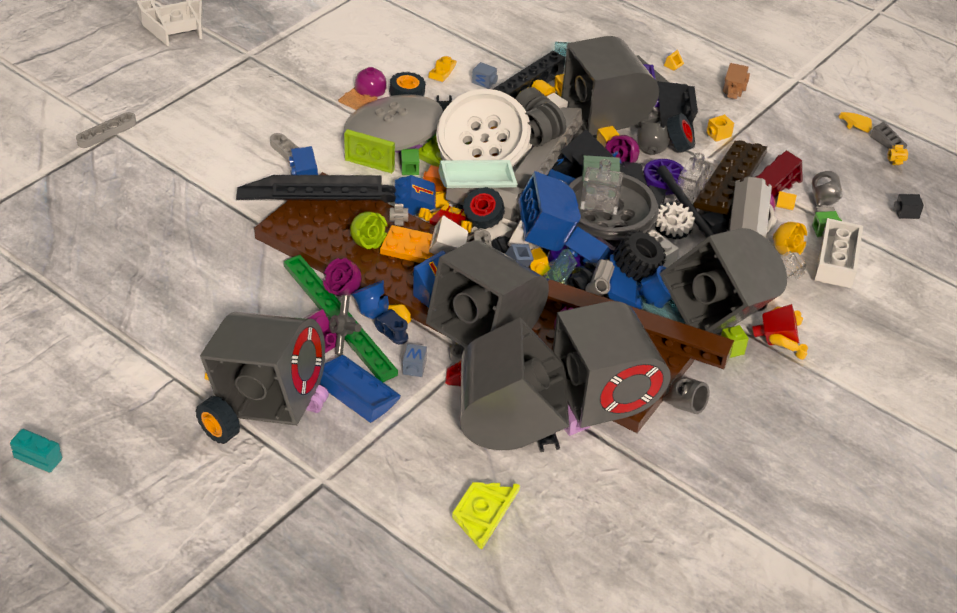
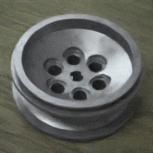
(635, 211)

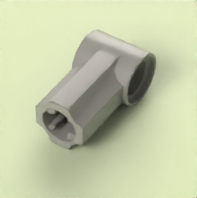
(601, 278)

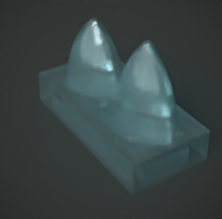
(561, 267)

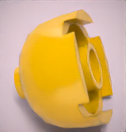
(790, 238)

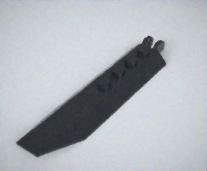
(318, 188)

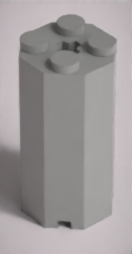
(509, 196)
(751, 205)

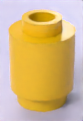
(544, 87)

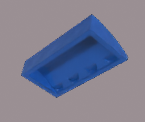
(358, 388)

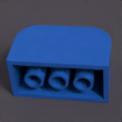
(548, 211)

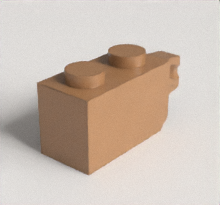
(736, 80)

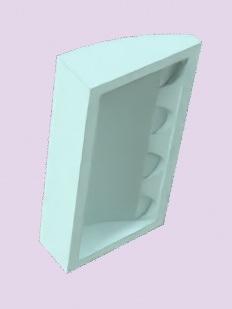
(477, 174)

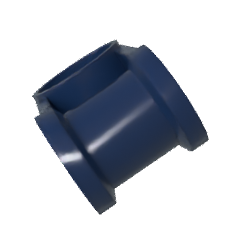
(392, 327)

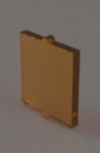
(356, 100)

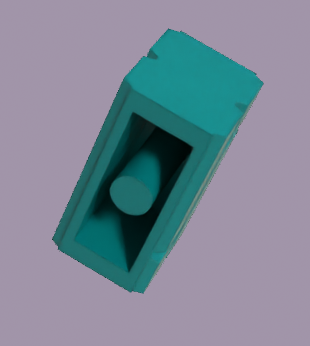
(36, 450)

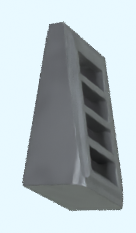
(886, 136)

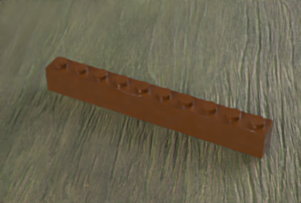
(663, 331)

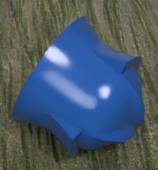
(655, 290)
(369, 300)

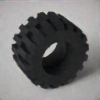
(639, 255)

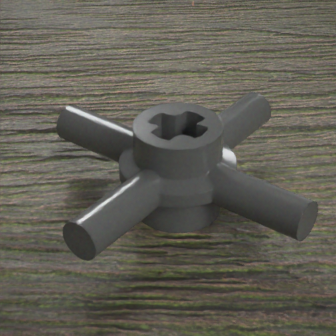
(343, 325)

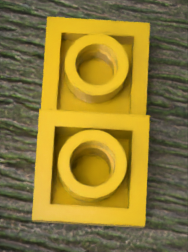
(443, 68)

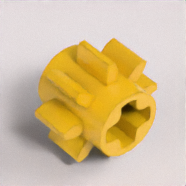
(897, 155)

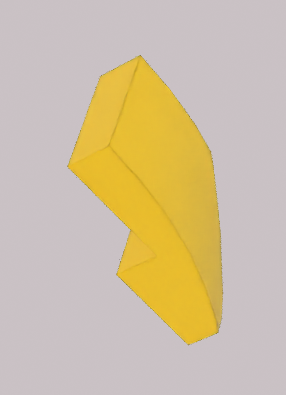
(859, 121)

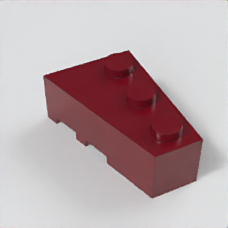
(782, 172)

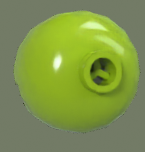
(368, 230)

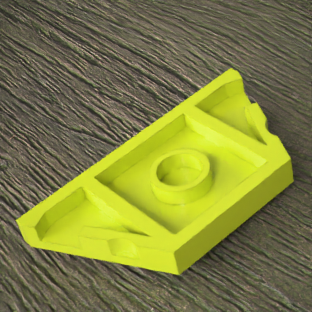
(483, 509)

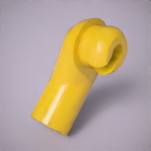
(402, 311)

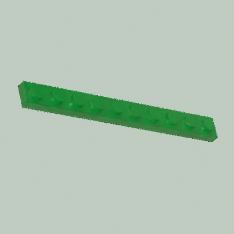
(359, 341)

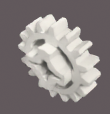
(674, 219)

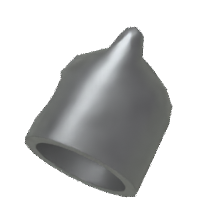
(829, 192)
(688, 395)

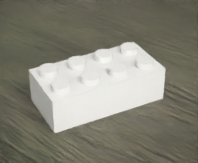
(839, 253)

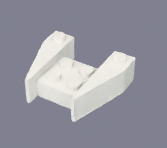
(171, 18)

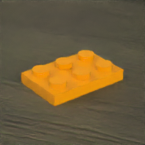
(407, 244)

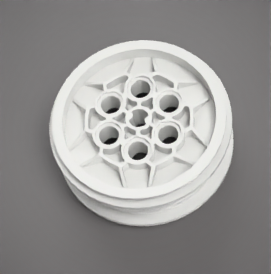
(484, 110)

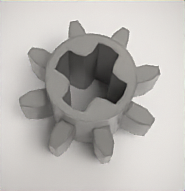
(398, 214)

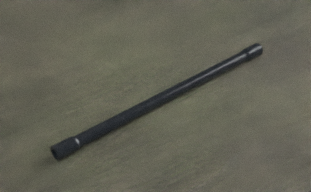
(667, 177)

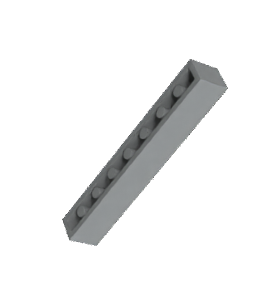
(545, 156)

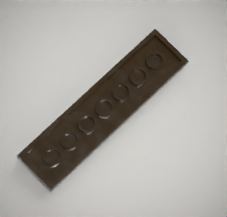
(737, 164)

